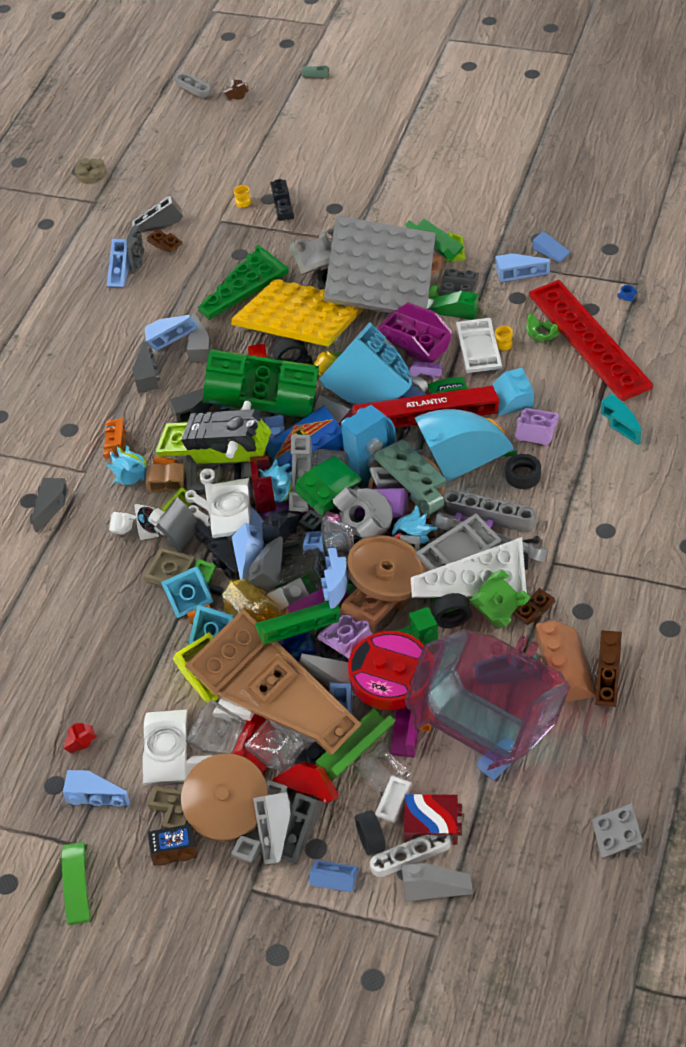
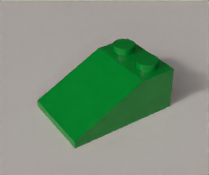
(324, 483)

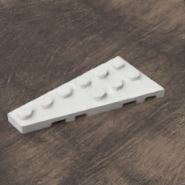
(471, 572)

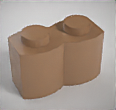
(165, 477)

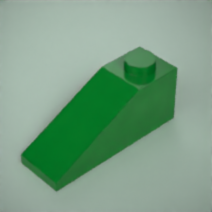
(457, 304)

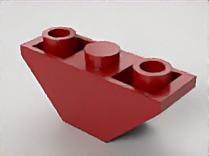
(309, 780)

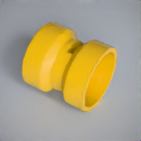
(242, 196)
(504, 337)

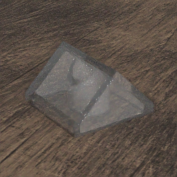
(336, 536)

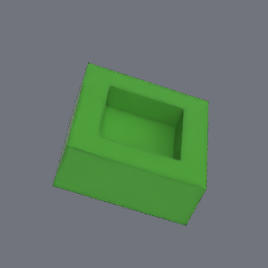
(206, 569)

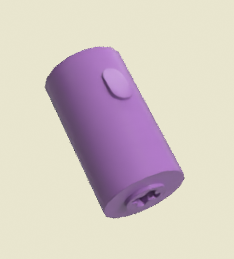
(397, 498)

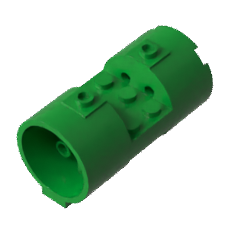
(267, 383)

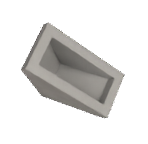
(384, 479)

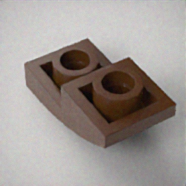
(163, 241)
(535, 607)

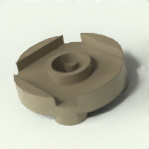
(95, 166)

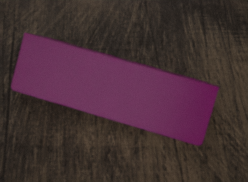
(404, 734)

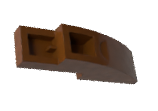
(608, 668)

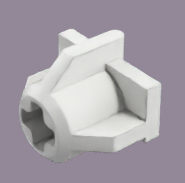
(121, 523)

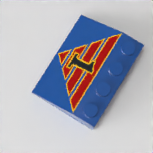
(324, 435)

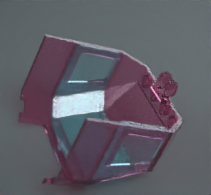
(486, 694)

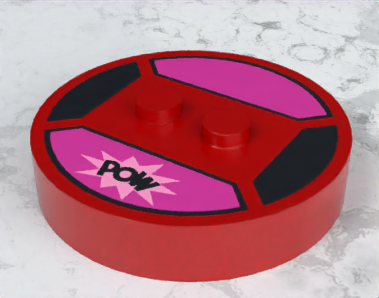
(383, 668)

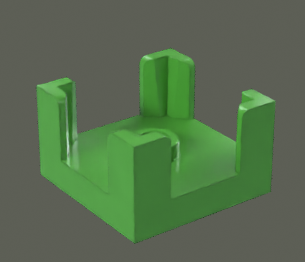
(498, 600)

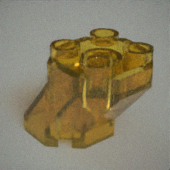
(253, 600)

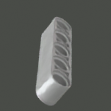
(503, 513)

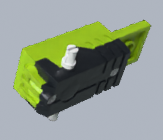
(217, 436)

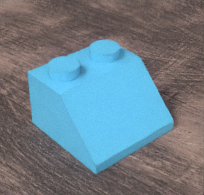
(513, 391)

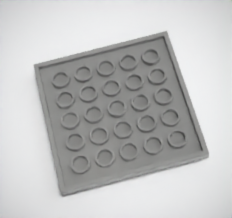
(378, 265)

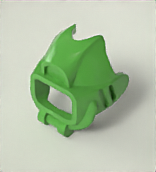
(534, 324)

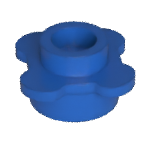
(627, 293)

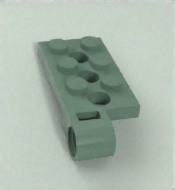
(424, 496)

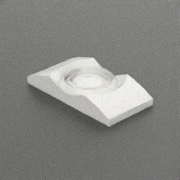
(478, 345)
(229, 507)
(165, 747)

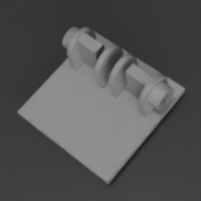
(618, 831)

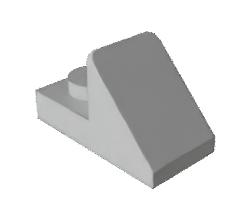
(289, 594)

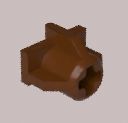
(237, 90)

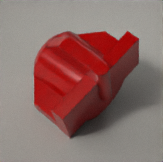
(79, 737)

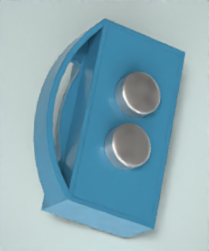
(363, 436)

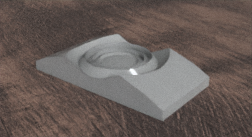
(458, 543)

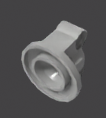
(313, 254)
(377, 511)

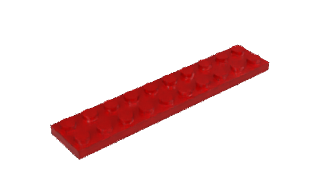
(591, 341)

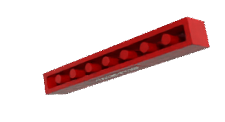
(404, 410)

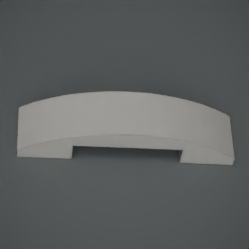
(301, 463)
(249, 846)

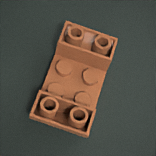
(368, 608)

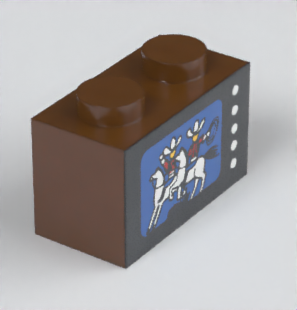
(172, 844)

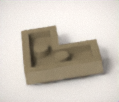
(170, 802)

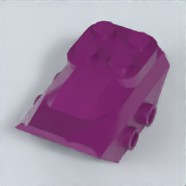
(418, 332)

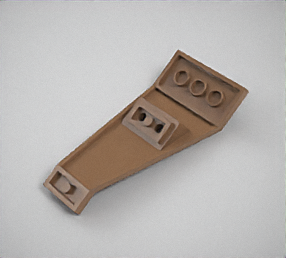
(239, 663)

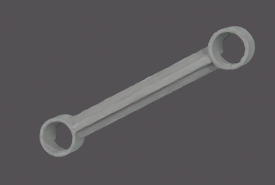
(534, 551)

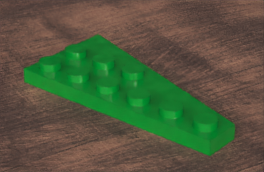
(246, 279)

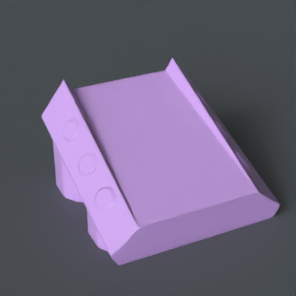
(536, 426)
(345, 634)

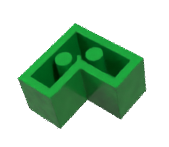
(422, 626)

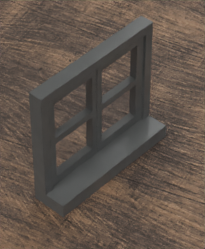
(191, 473)

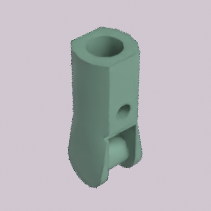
(315, 71)

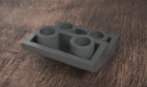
(135, 248)
(457, 281)
(178, 524)

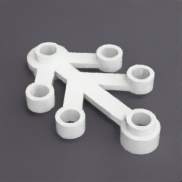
(205, 473)

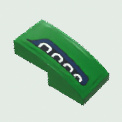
(447, 385)

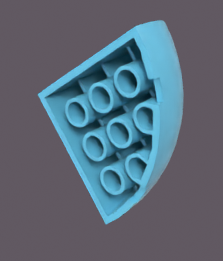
(368, 370)
(461, 440)

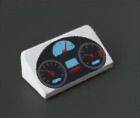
(145, 528)

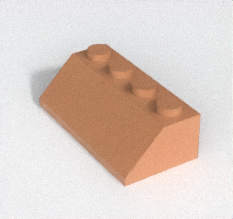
(563, 652)

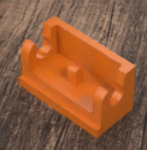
(114, 437)

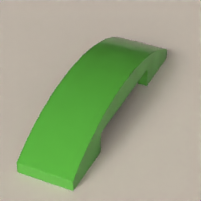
(75, 883)

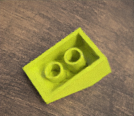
(183, 656)

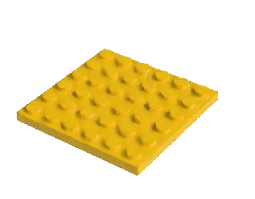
(296, 313)

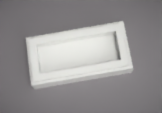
(393, 799)

